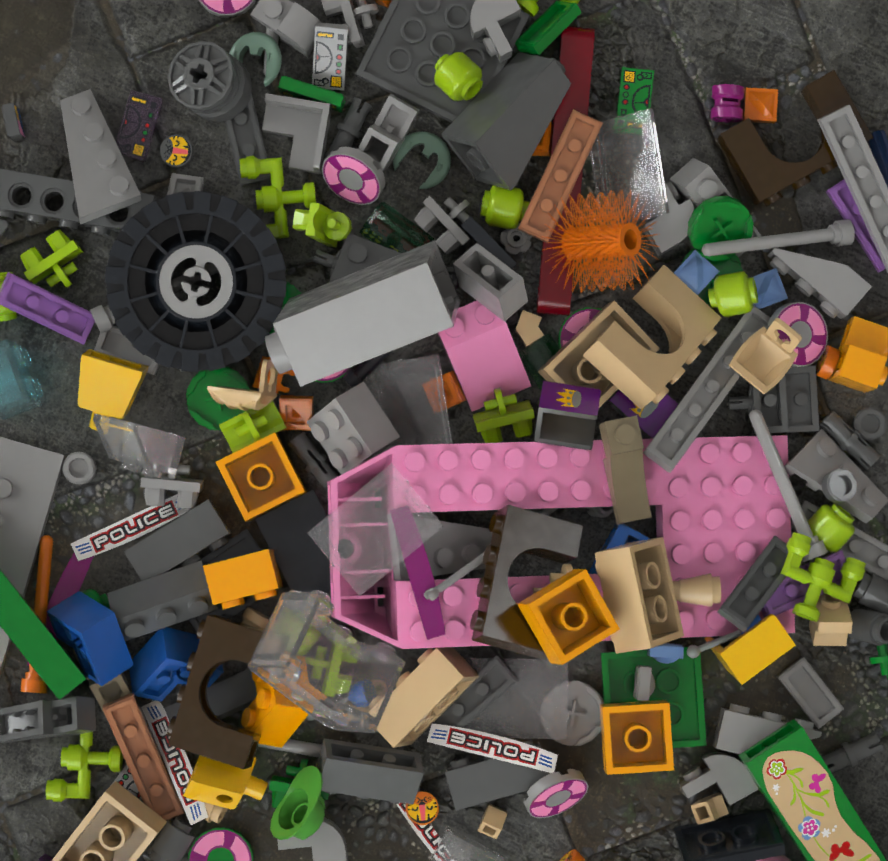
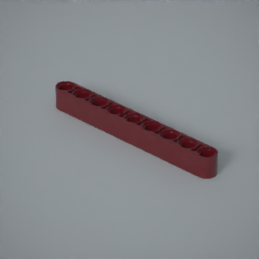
(577, 58)

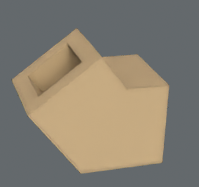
(528, 328)
(709, 808)
(492, 821)

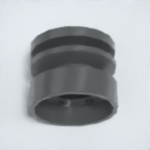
(224, 89)

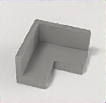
(304, 121)

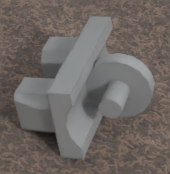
(352, 15)
(433, 213)
(187, 488)

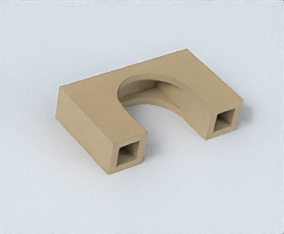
(643, 373)

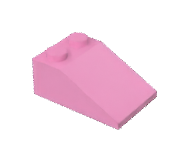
(483, 355)

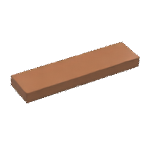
(560, 175)
(143, 756)

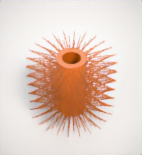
(601, 241)

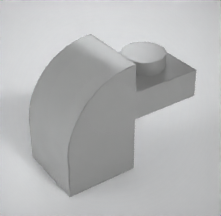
(486, 20)
(289, 21)
(388, 131)
(672, 226)
(725, 771)
(327, 843)

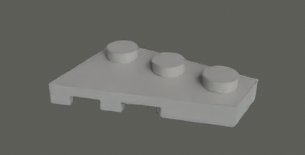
(822, 456)

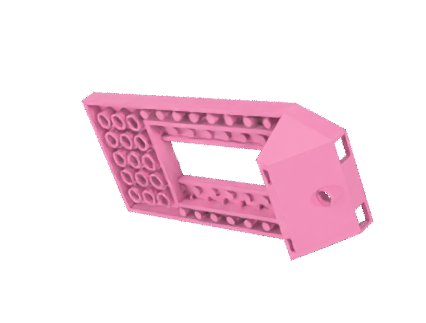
(710, 510)

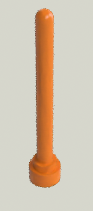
(33, 682)

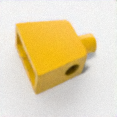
(108, 384)
(223, 783)

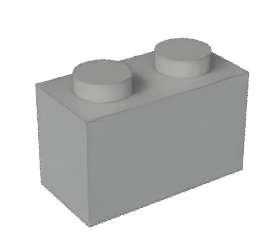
(490, 282)

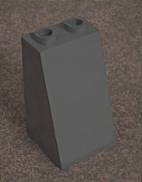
(508, 119)

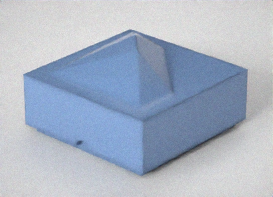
(696, 272)
(769, 289)
(666, 652)

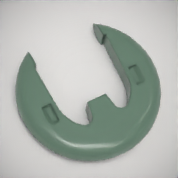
(256, 43)
(433, 145)

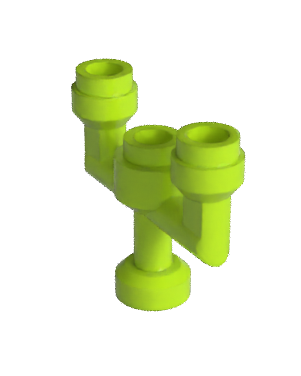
(272, 197)
(819, 576)
(78, 758)

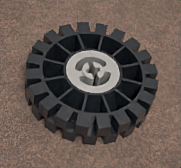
(183, 331)

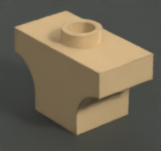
(833, 623)

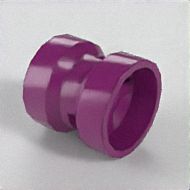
(727, 103)

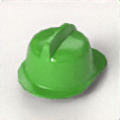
(301, 808)

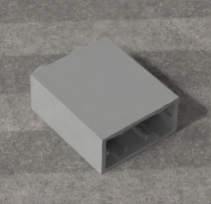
(364, 315)

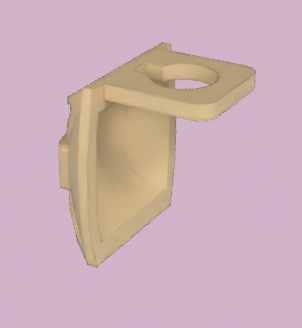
(765, 357)
(249, 399)

